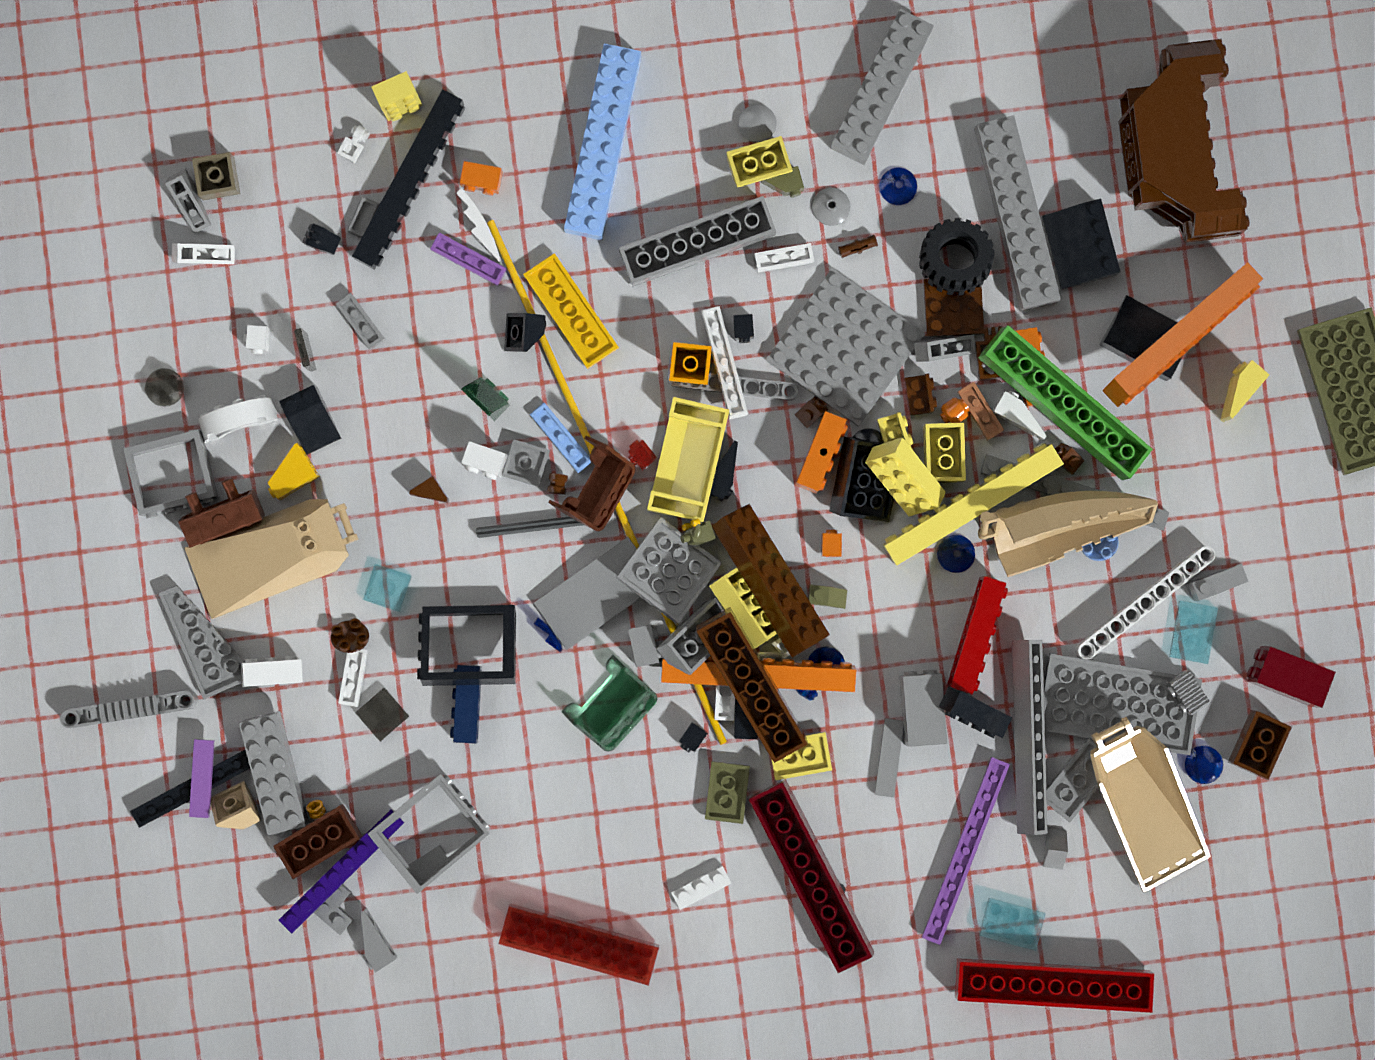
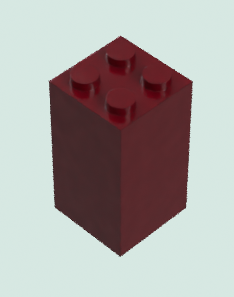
(1290, 676)

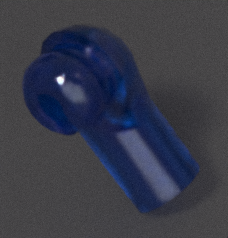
(808, 694)

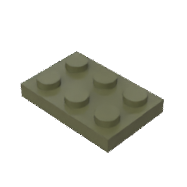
(727, 792)

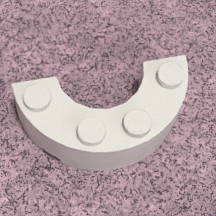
(236, 416)

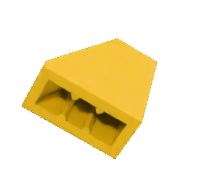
(292, 473)

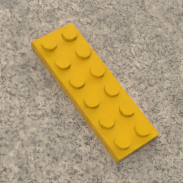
(571, 311)

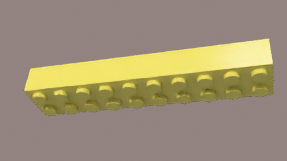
(972, 504)

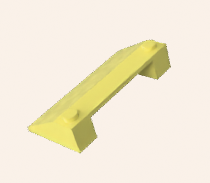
(688, 459)

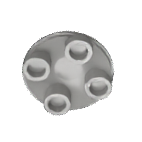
(757, 123)

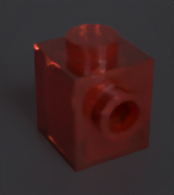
(641, 454)

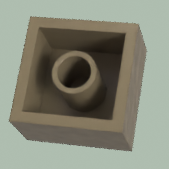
(216, 176)

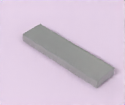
(889, 757)

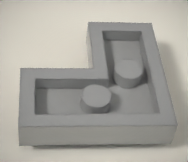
(332, 913)

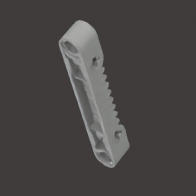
(128, 709)

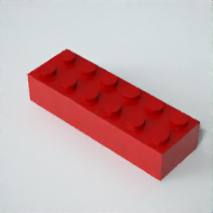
(976, 635)

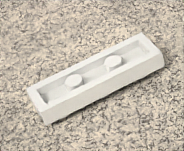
(784, 257)
(353, 678)
(701, 887)

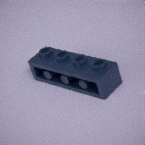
(466, 709)

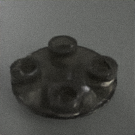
(164, 387)

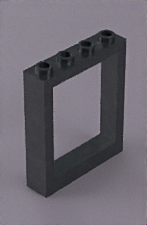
(508, 672)

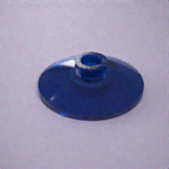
(896, 195)
(946, 556)

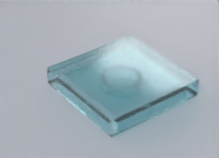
(387, 587)

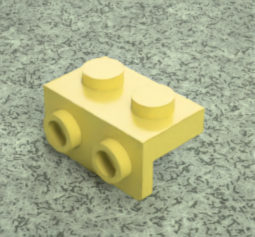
(893, 428)

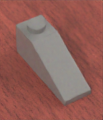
(188, 201)
(944, 348)
(1217, 582)
(376, 946)

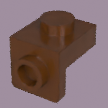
(811, 411)
(1069, 457)

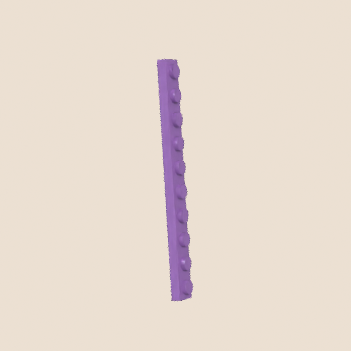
(965, 851)

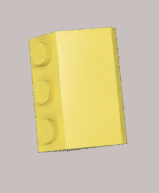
(758, 161)

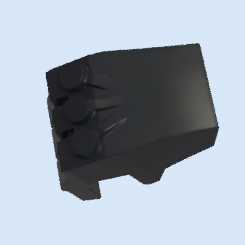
(321, 239)

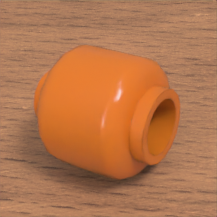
(954, 411)

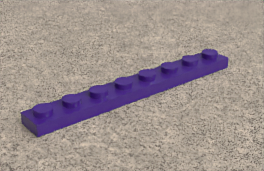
(335, 877)

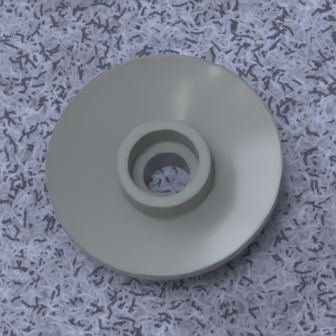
(828, 215)

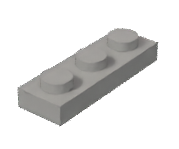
(360, 321)

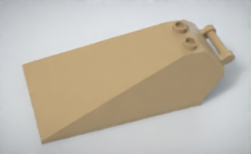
(271, 555)
(1147, 804)

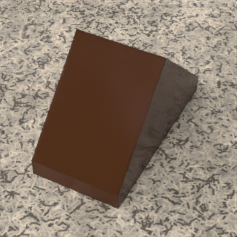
(430, 490)

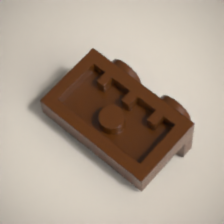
(920, 394)

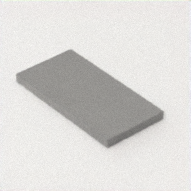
(589, 596)

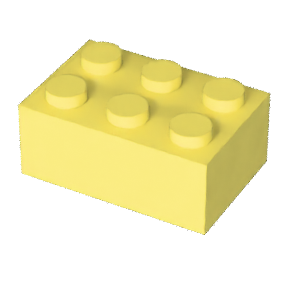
(397, 96)
(945, 451)

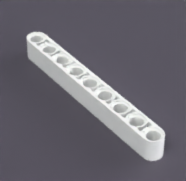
(1153, 598)

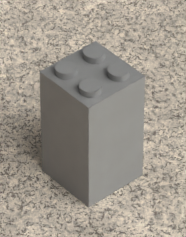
(920, 708)

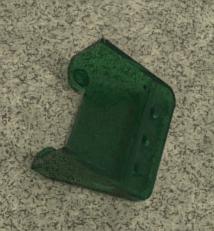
(613, 707)

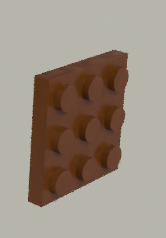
(952, 313)

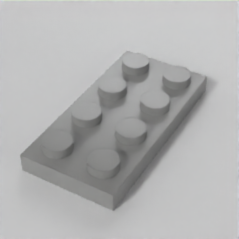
(1073, 784)

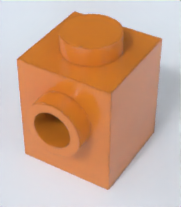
(831, 544)

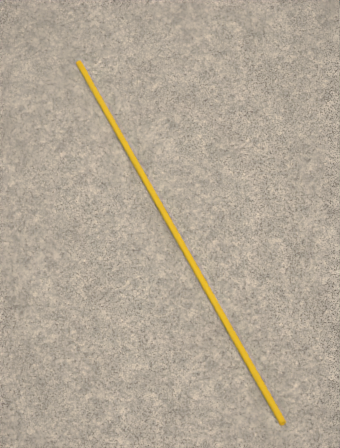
(584, 432)

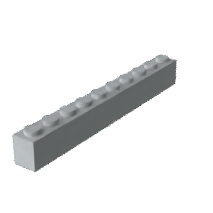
(1029, 737)

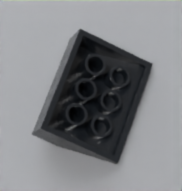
(1081, 244)
(1135, 330)
(856, 488)

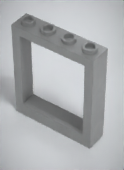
(397, 860)

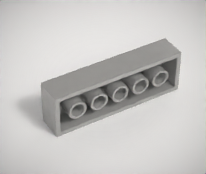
(273, 773)

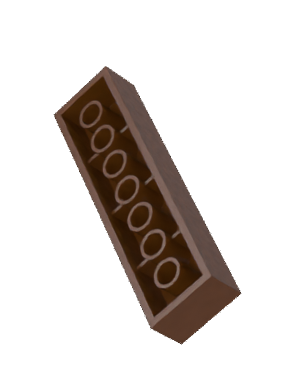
(770, 580)
(751, 684)

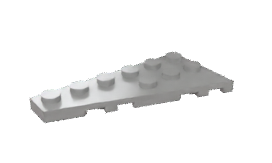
(208, 654)

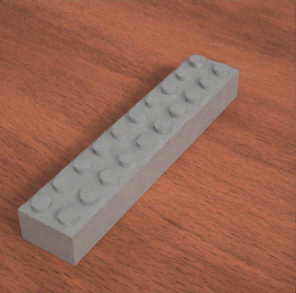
(1017, 213)

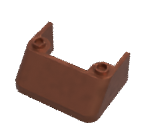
(602, 488)

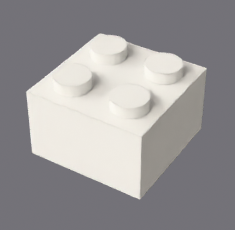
(485, 460)

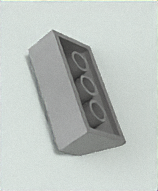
(684, 646)

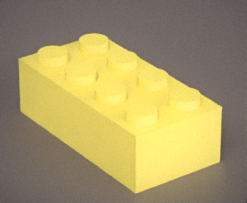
(905, 477)
(734, 593)

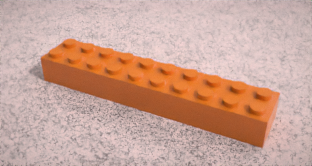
(1183, 336)

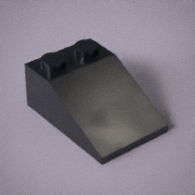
(310, 419)

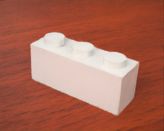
(271, 671)

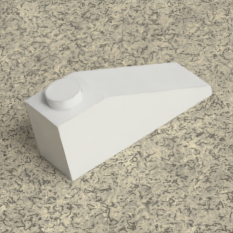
(203, 253)
(1016, 413)

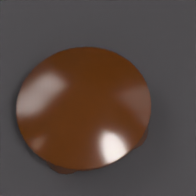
(349, 636)

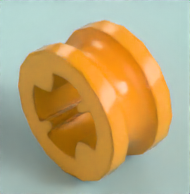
(316, 809)

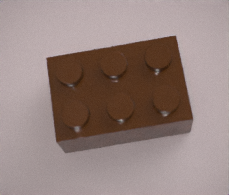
(1259, 744)

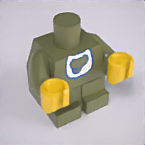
(700, 534)

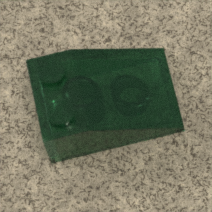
(486, 398)

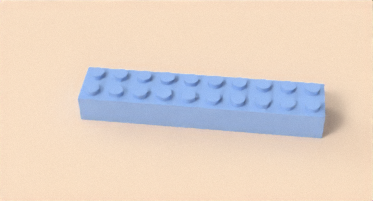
(602, 142)

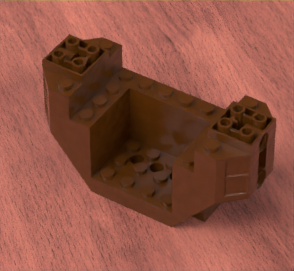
(1170, 146)

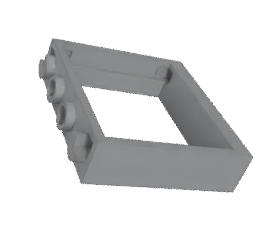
(170, 507)

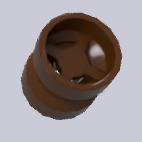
(557, 483)

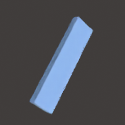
(561, 437)

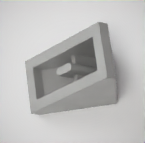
(1055, 849)

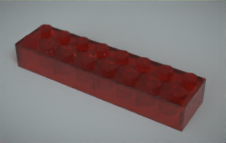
(579, 944)

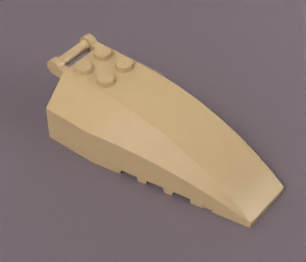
(1052, 525)

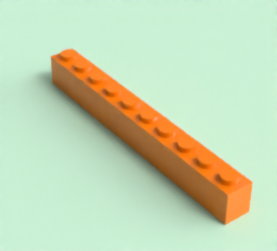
(784, 674)

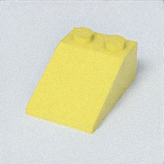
(1242, 386)

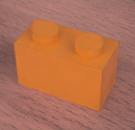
(481, 178)

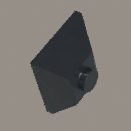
(523, 331)

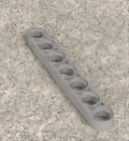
(760, 392)

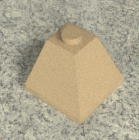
(235, 808)

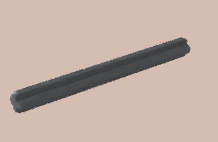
(529, 526)

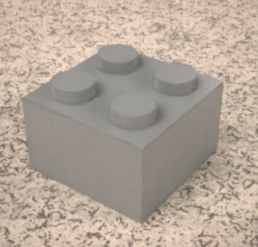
(644, 645)

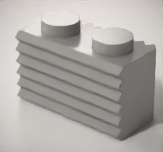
(1187, 692)

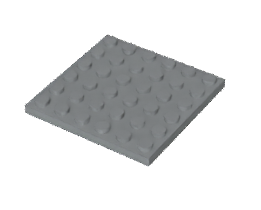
(845, 347)

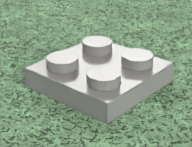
(526, 463)

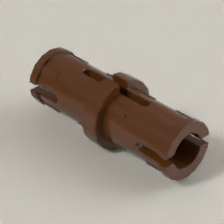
(858, 246)

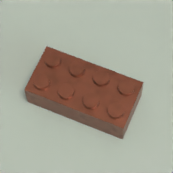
(317, 841)

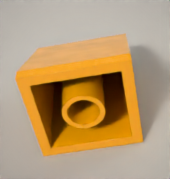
(690, 363)

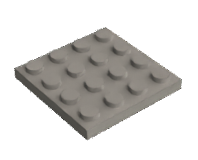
(668, 571)

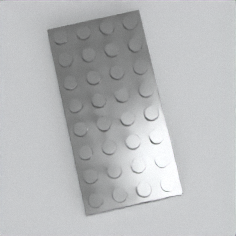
(1095, 695)

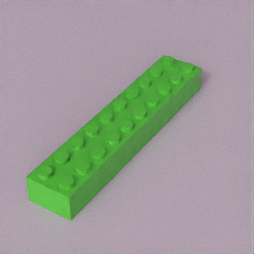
(1065, 403)

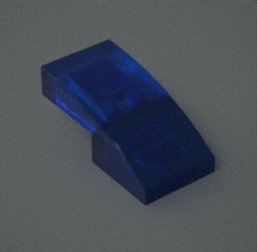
(552, 639)

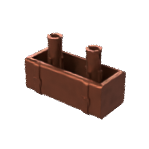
(220, 518)

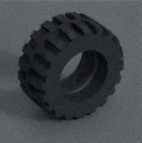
(962, 234)

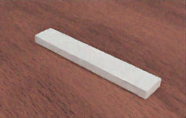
(724, 362)

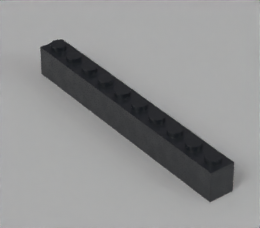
(408, 180)

